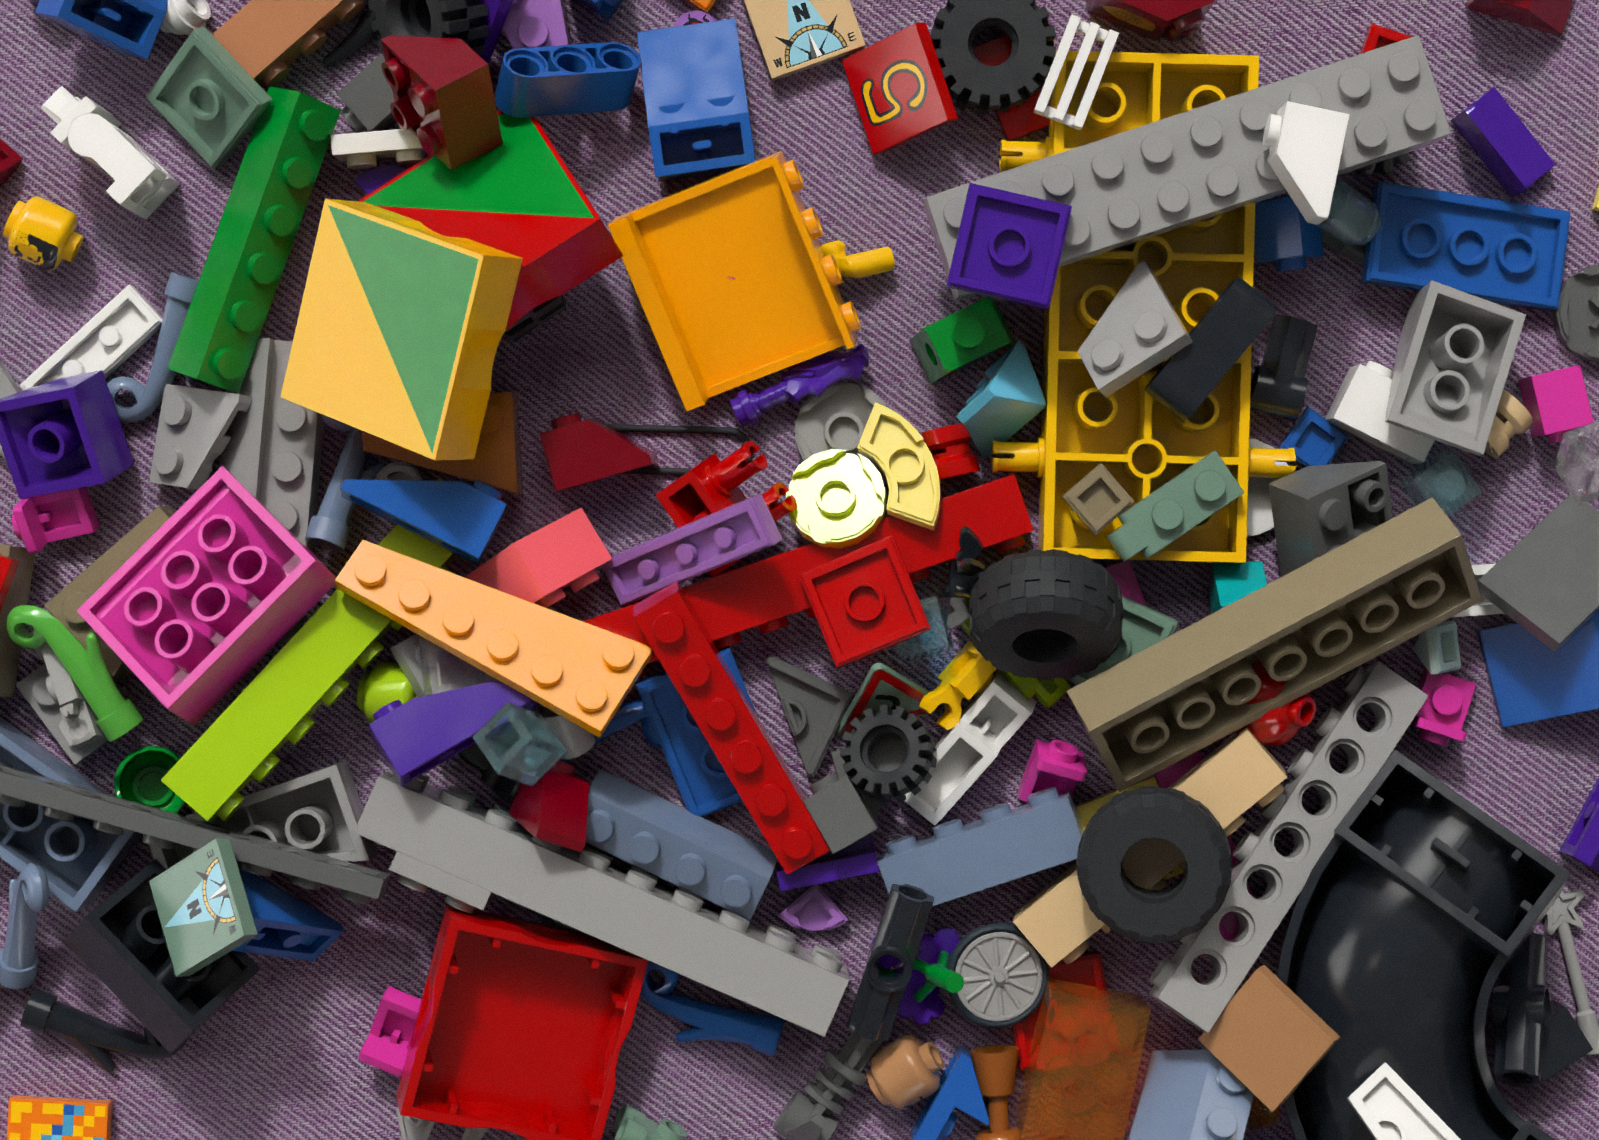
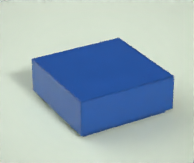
(1313, 439)

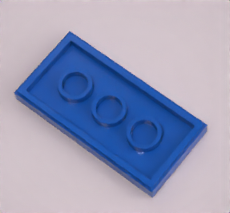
(1467, 243)

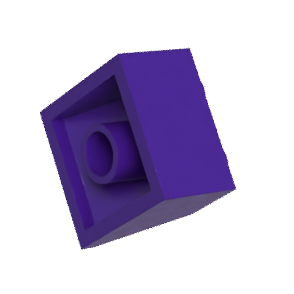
(63, 435)

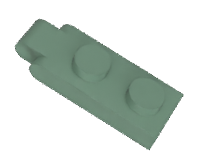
(1175, 508)

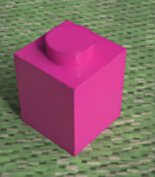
(1556, 402)

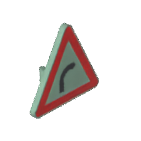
(884, 687)

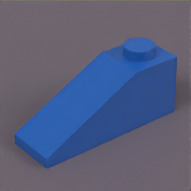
(442, 512)
(285, 923)

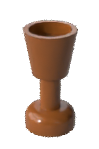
(996, 1076)

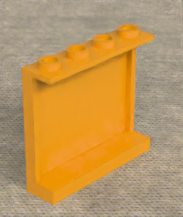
(783, 291)

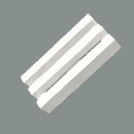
(1091, 33)

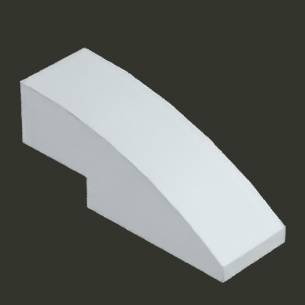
(971, 746)

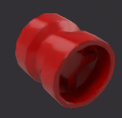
(951, 450)

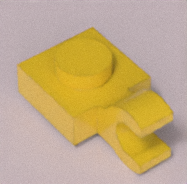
(961, 678)

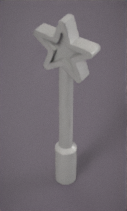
(1558, 918)

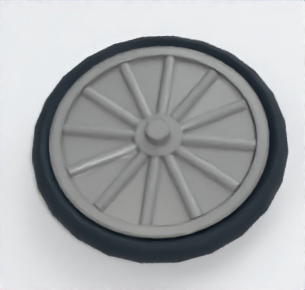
(1000, 976)

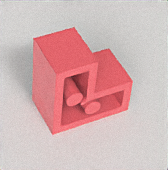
(547, 561)

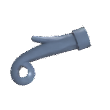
(180, 294)
(330, 525)
(26, 899)

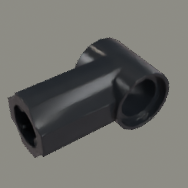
(1279, 381)

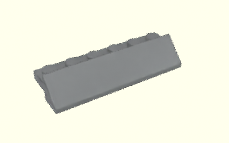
(276, 445)

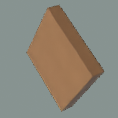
(1269, 1038)

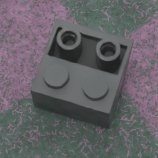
(1327, 508)

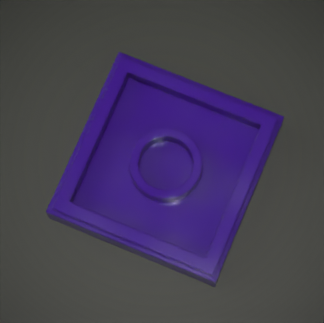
(1009, 246)

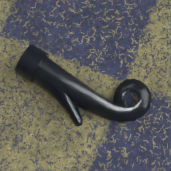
(88, 1032)

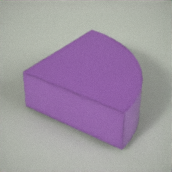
(813, 911)

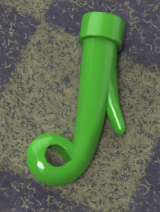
(84, 666)

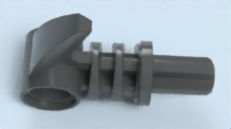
(812, 1115)

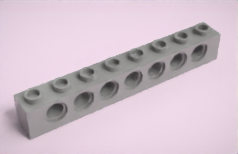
(1394, 708)

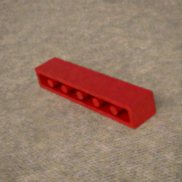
(730, 726)

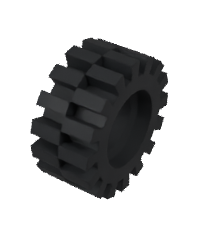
(873, 728)

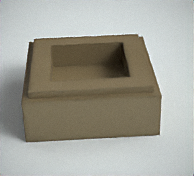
(1097, 499)

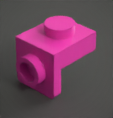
(53, 518)
(1052, 765)
(391, 1032)

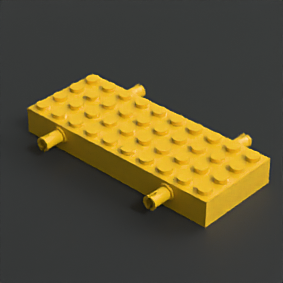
(1194, 265)

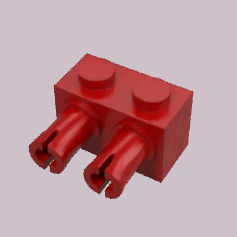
(715, 486)

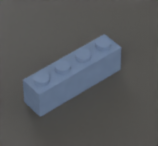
(677, 844)
(987, 851)

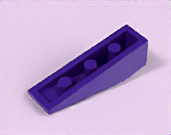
(437, 726)

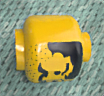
(43, 233)

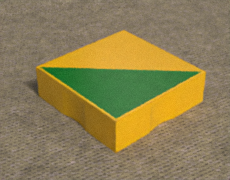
(400, 329)

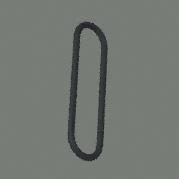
(675, 429)

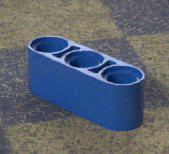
(567, 79)

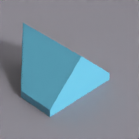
(1005, 401)

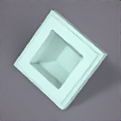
(1439, 648)

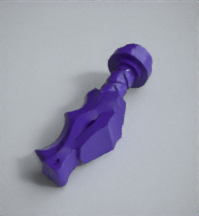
(801, 380)

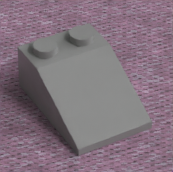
(1452, 366)

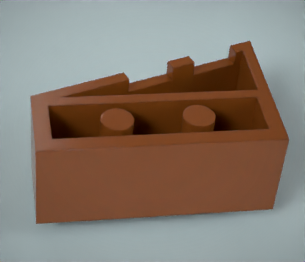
(497, 452)

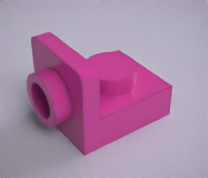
(1444, 709)

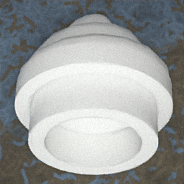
(185, 16)

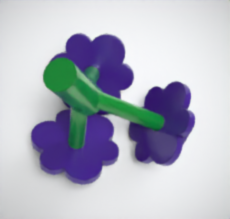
(921, 996)

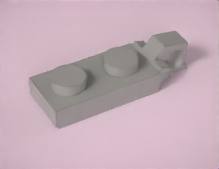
(78, 718)

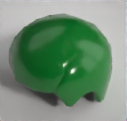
(141, 775)

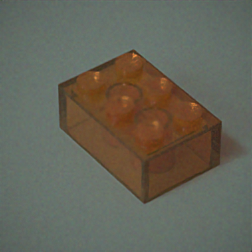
(1082, 1063)

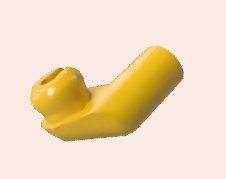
(862, 263)

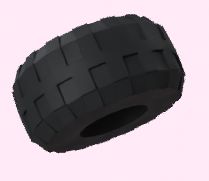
(1046, 614)
(1163, 913)

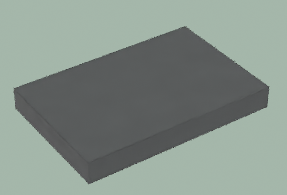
(1550, 575)

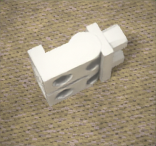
(94, 134)

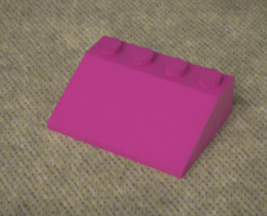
(207, 596)

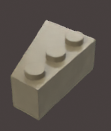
(76, 593)

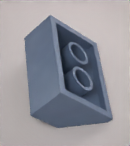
(1190, 1099)

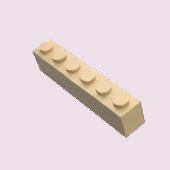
(1224, 781)

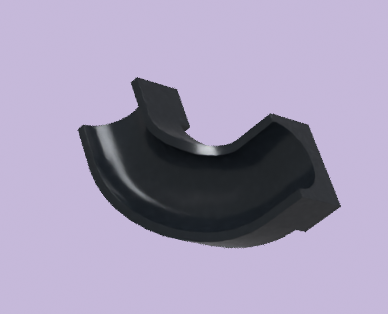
(1402, 950)

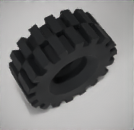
(431, 19)
(999, 85)

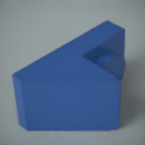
(957, 1089)

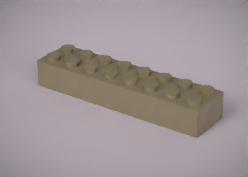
(1300, 629)

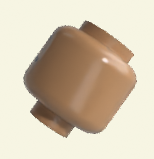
(905, 1072)

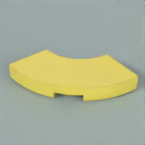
(906, 464)

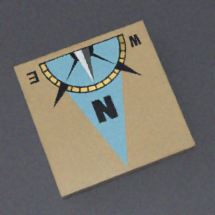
(803, 33)

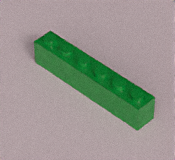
(254, 239)

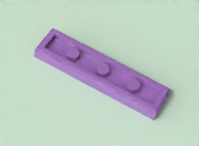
(692, 549)

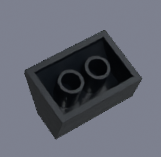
(130, 955)

